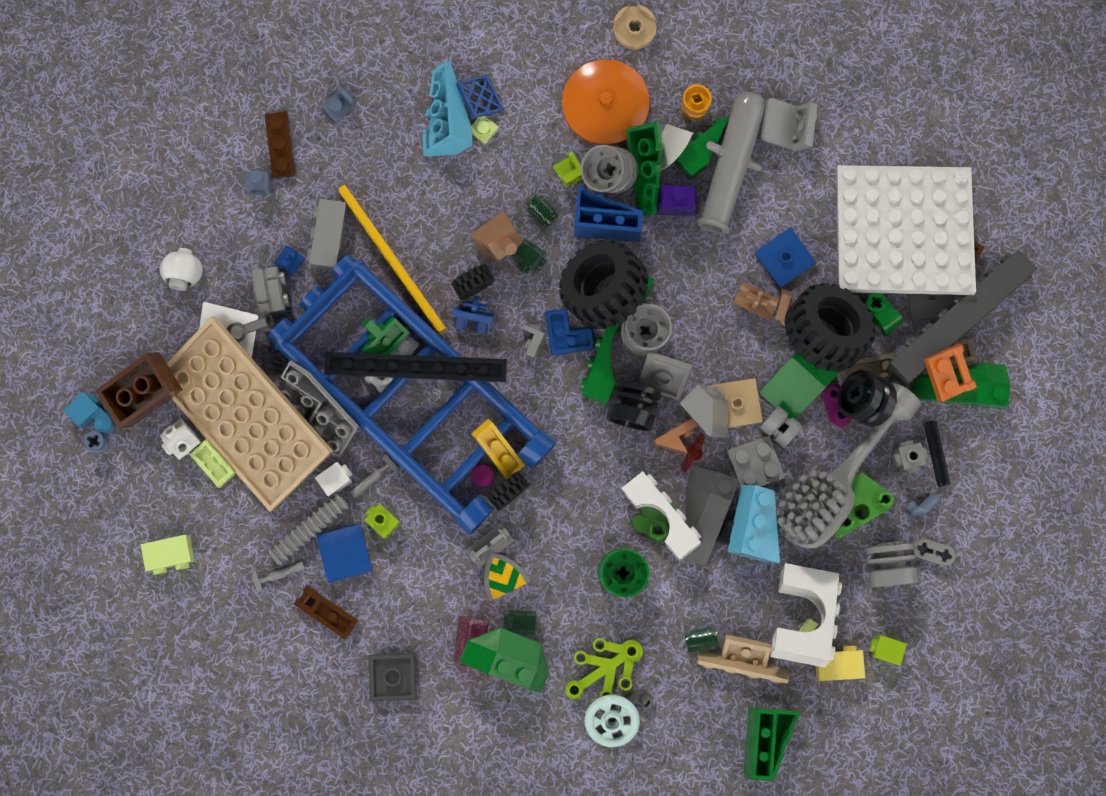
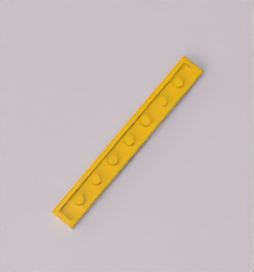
(392, 260)

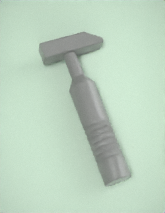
(371, 478)
(273, 576)

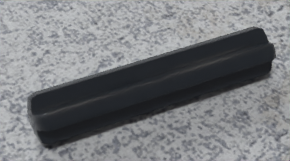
(937, 453)

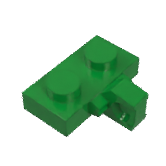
(385, 337)

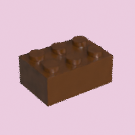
(139, 390)

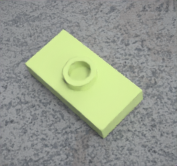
(212, 463)

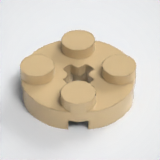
(633, 15)

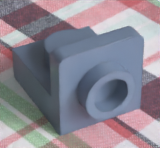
(339, 104)

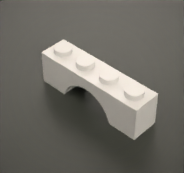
(643, 493)

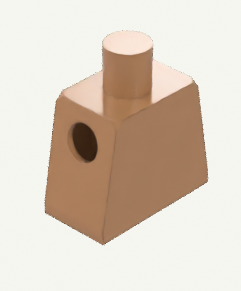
(497, 237)

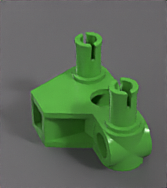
(869, 499)

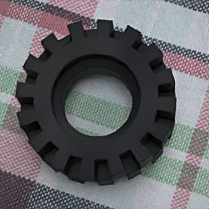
(473, 281)
(508, 490)

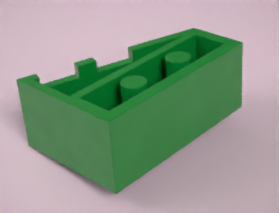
(766, 740)

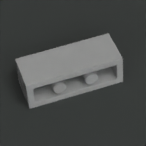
(327, 234)

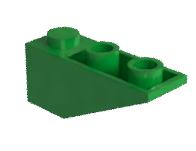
(696, 155)

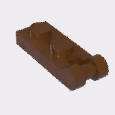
(326, 612)

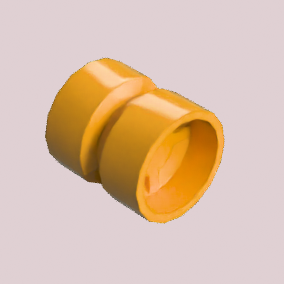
(696, 102)

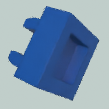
(289, 260)

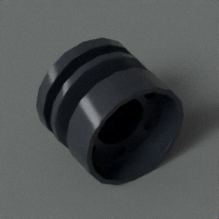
(635, 401)

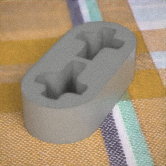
(935, 547)

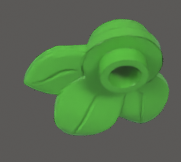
(649, 520)

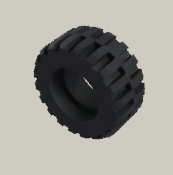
(618, 298)
(816, 341)

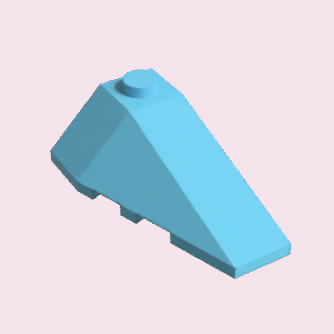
(449, 122)

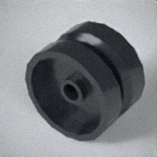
(867, 398)

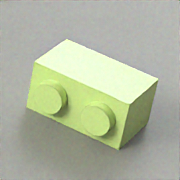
(167, 553)

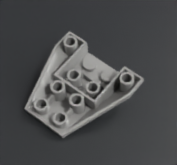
(318, 407)

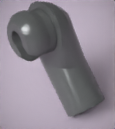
(640, 699)

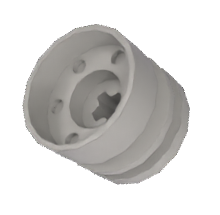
(598, 167)
(655, 321)
(892, 564)

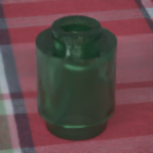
(542, 211)
(701, 640)

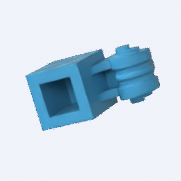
(86, 409)

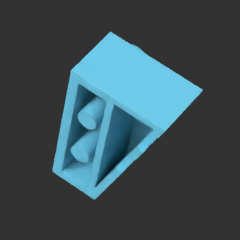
(755, 525)

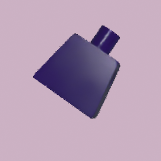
(677, 200)

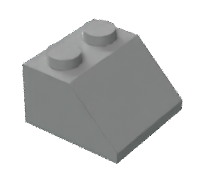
(708, 409)

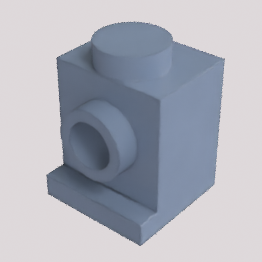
(258, 182)

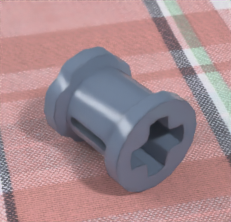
(89, 445)

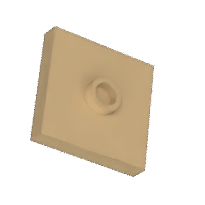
(743, 402)

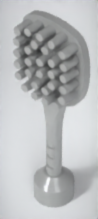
(828, 498)

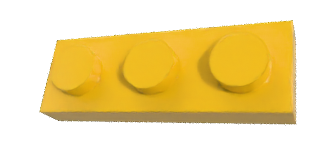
(497, 448)

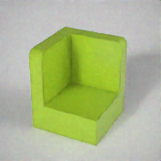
(569, 170)

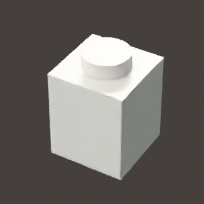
(334, 479)

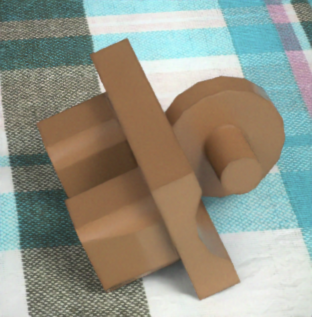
(756, 301)

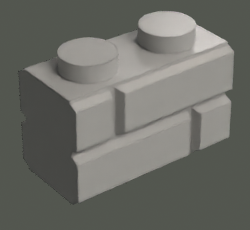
(269, 291)

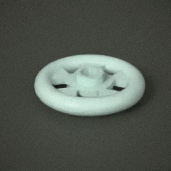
(606, 738)

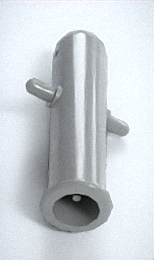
(732, 161)

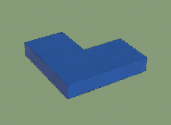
(564, 340)

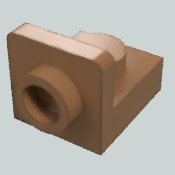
(783, 306)

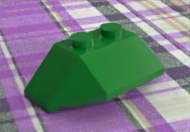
(508, 658)

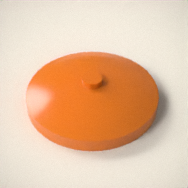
(605, 101)

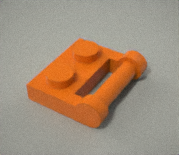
(943, 374)

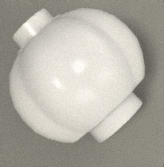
(180, 268)

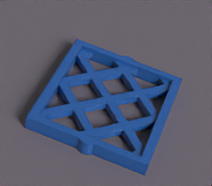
(468, 102)

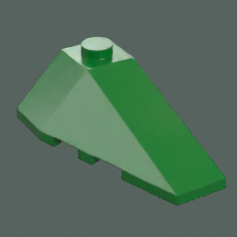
(646, 147)
(991, 388)

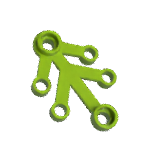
(608, 667)

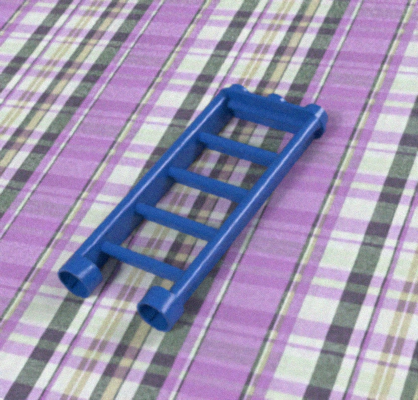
(318, 302)

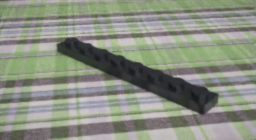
(416, 367)

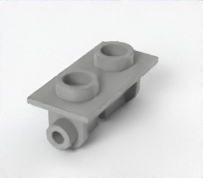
(493, 542)

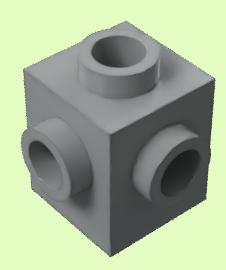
(902, 460)

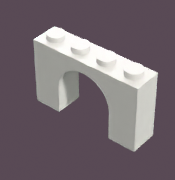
(821, 589)

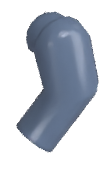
(925, 507)

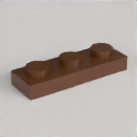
(279, 145)

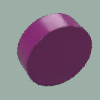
(482, 475)

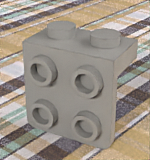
(789, 124)

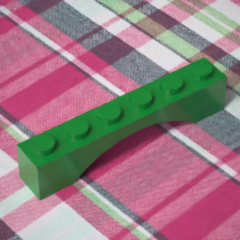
(601, 380)

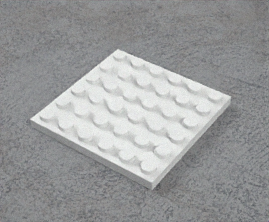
(905, 230)

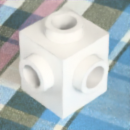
(179, 439)

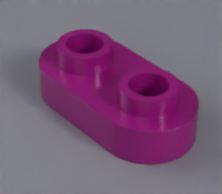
(831, 405)

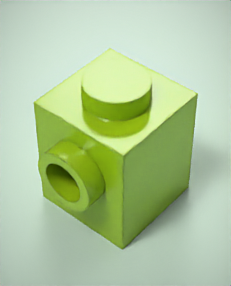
(381, 520)

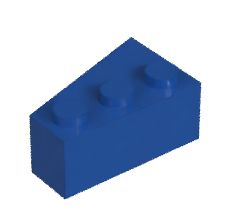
(606, 219)

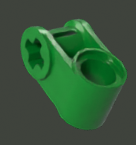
(884, 314)

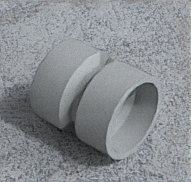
(774, 422)

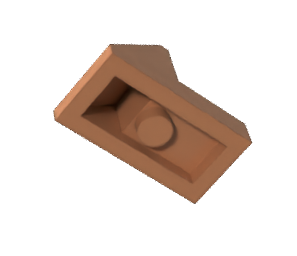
(671, 439)

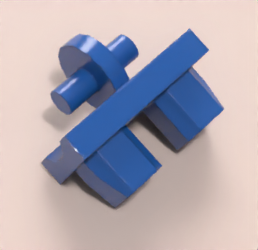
(462, 316)

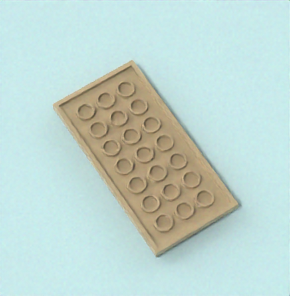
(245, 415)

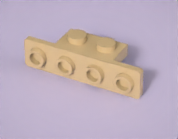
(744, 657)

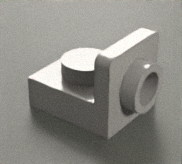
(533, 345)

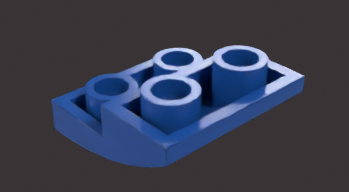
(344, 553)

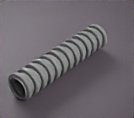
(308, 529)

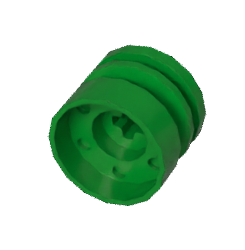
(636, 576)

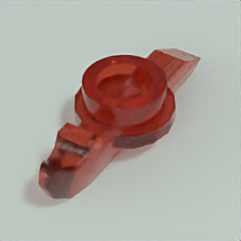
(694, 452)

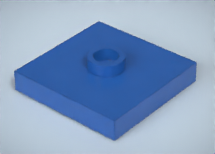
(785, 258)

